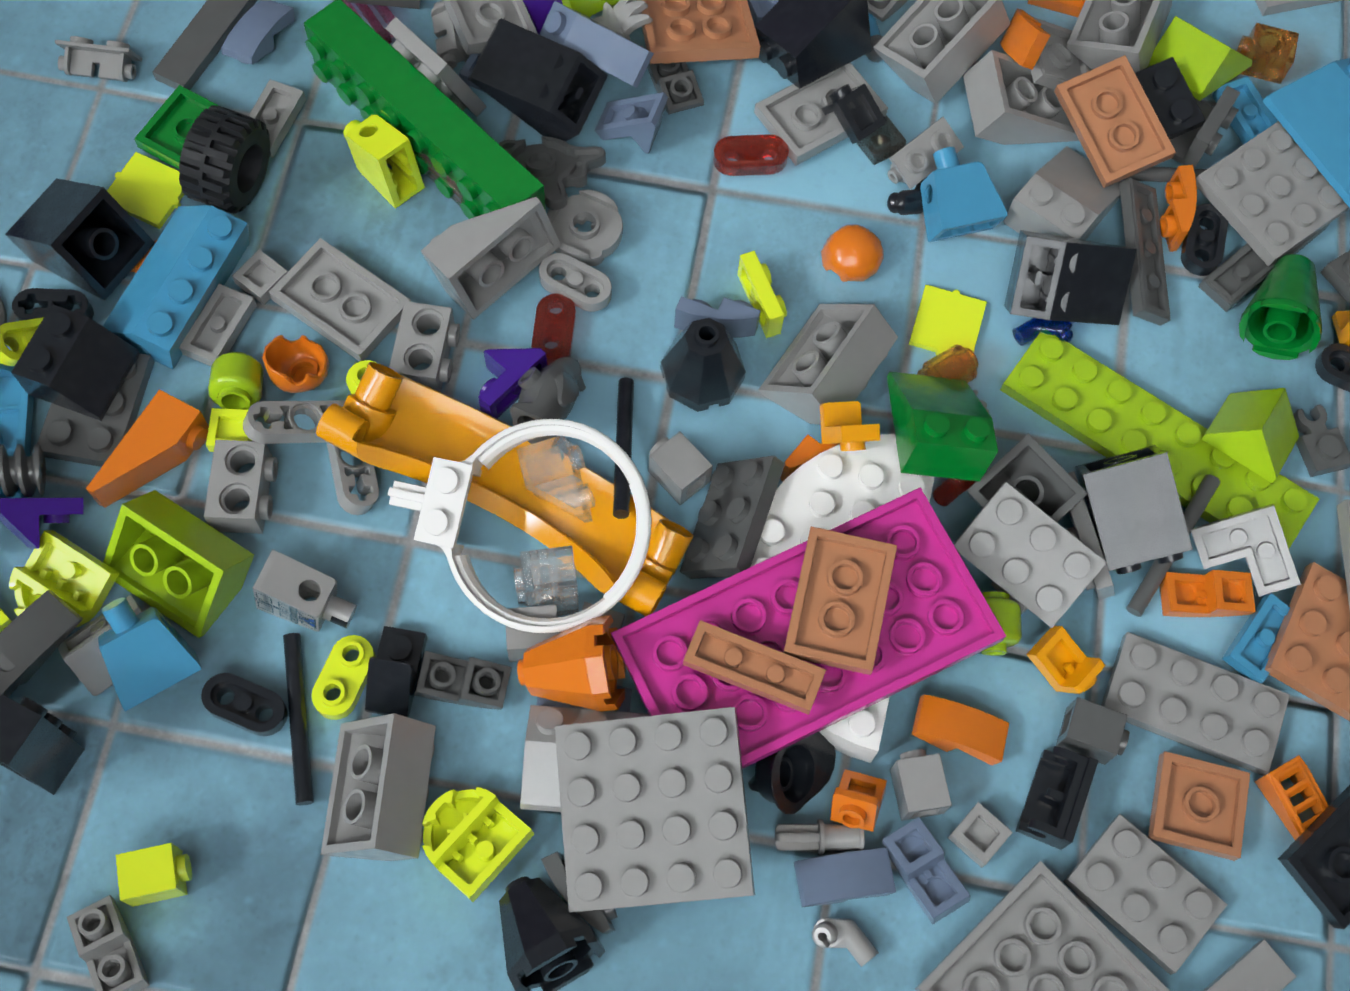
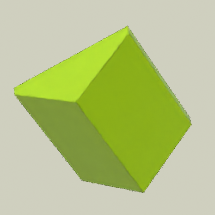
(1200, 58)
(1255, 430)

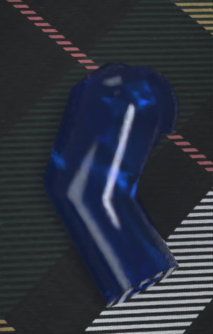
(1030, 329)

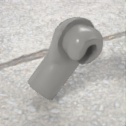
(844, 934)

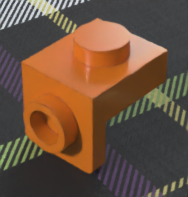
(858, 800)

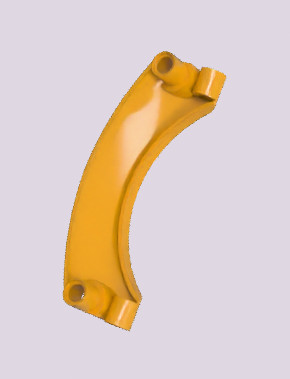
(406, 424)

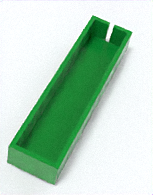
(387, 85)

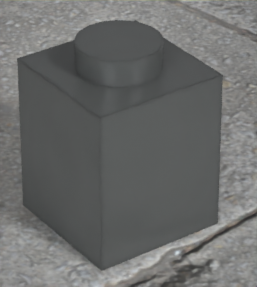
(1093, 731)

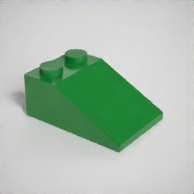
(940, 427)

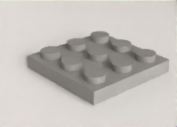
(1271, 193)

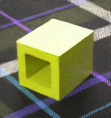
(153, 874)

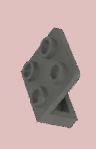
(1205, 139)

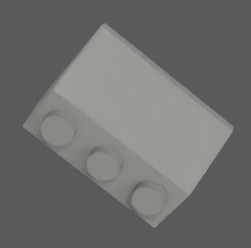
(1117, 29)
(940, 42)
(829, 359)
(540, 766)
(379, 789)

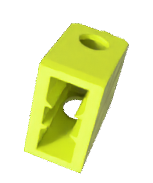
(376, 144)

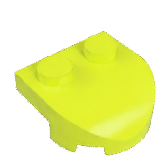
(67, 571)
(472, 838)

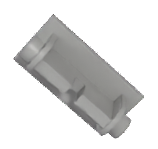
(449, 46)
(82, 56)
(916, 158)

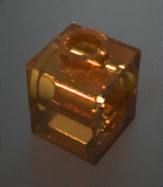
(1271, 52)

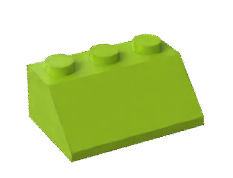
(176, 561)

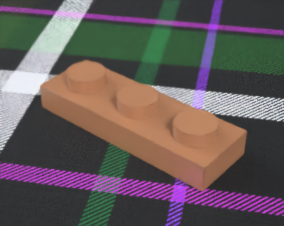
(754, 667)

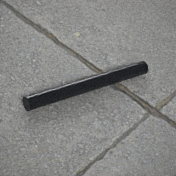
(624, 427)
(298, 719)

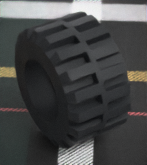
(224, 159)

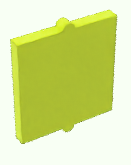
(147, 190)
(946, 320)

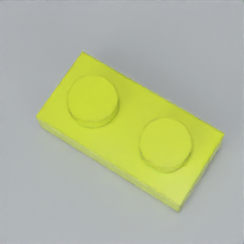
(757, 286)

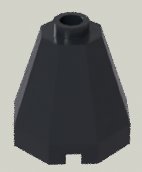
(703, 366)
(542, 939)

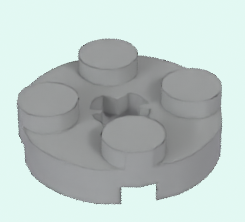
(605, 221)

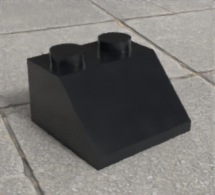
(74, 363)

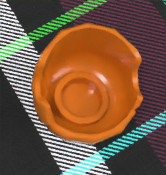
(853, 253)
(295, 364)

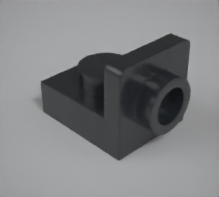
(855, 111)

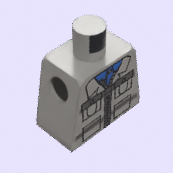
(286, 585)

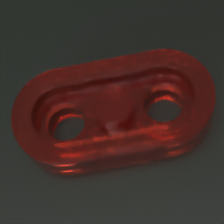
(750, 154)
(554, 327)

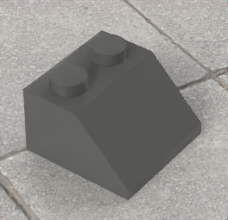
(1033, 475)

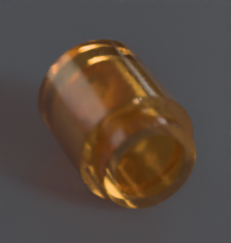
(952, 363)

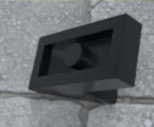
(394, 671)

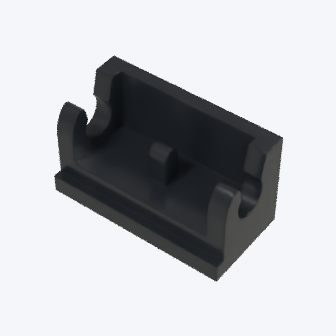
(1057, 797)

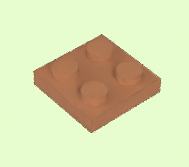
(1199, 806)

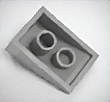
(1011, 107)
(1063, 199)
(491, 253)

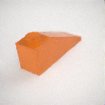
(153, 445)

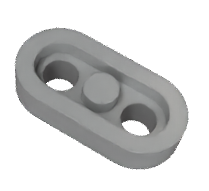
(577, 282)

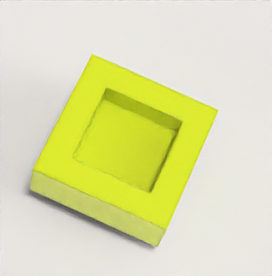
(226, 425)

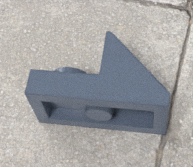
(633, 117)

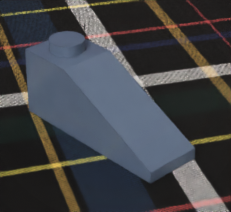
(597, 43)

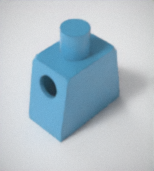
(959, 198)
(143, 653)

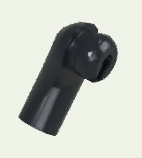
(906, 201)

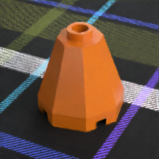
(576, 667)

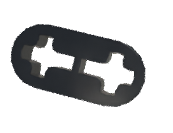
(46, 297)

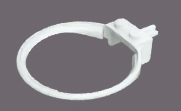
(445, 500)

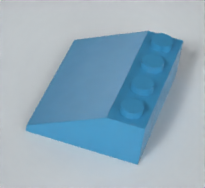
(1318, 119)

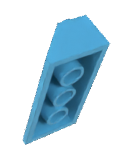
(177, 280)

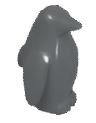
(548, 392)

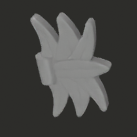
(624, 16)

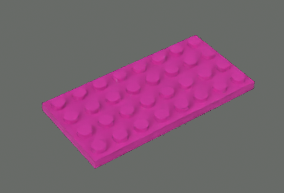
(928, 625)

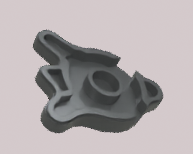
(556, 165)

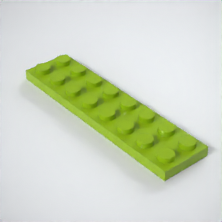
(1122, 417)

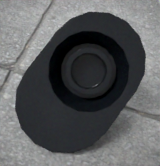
(795, 773)

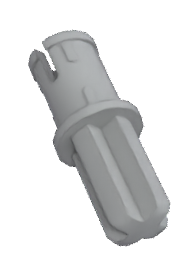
(818, 837)

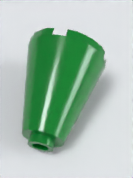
(1284, 311)

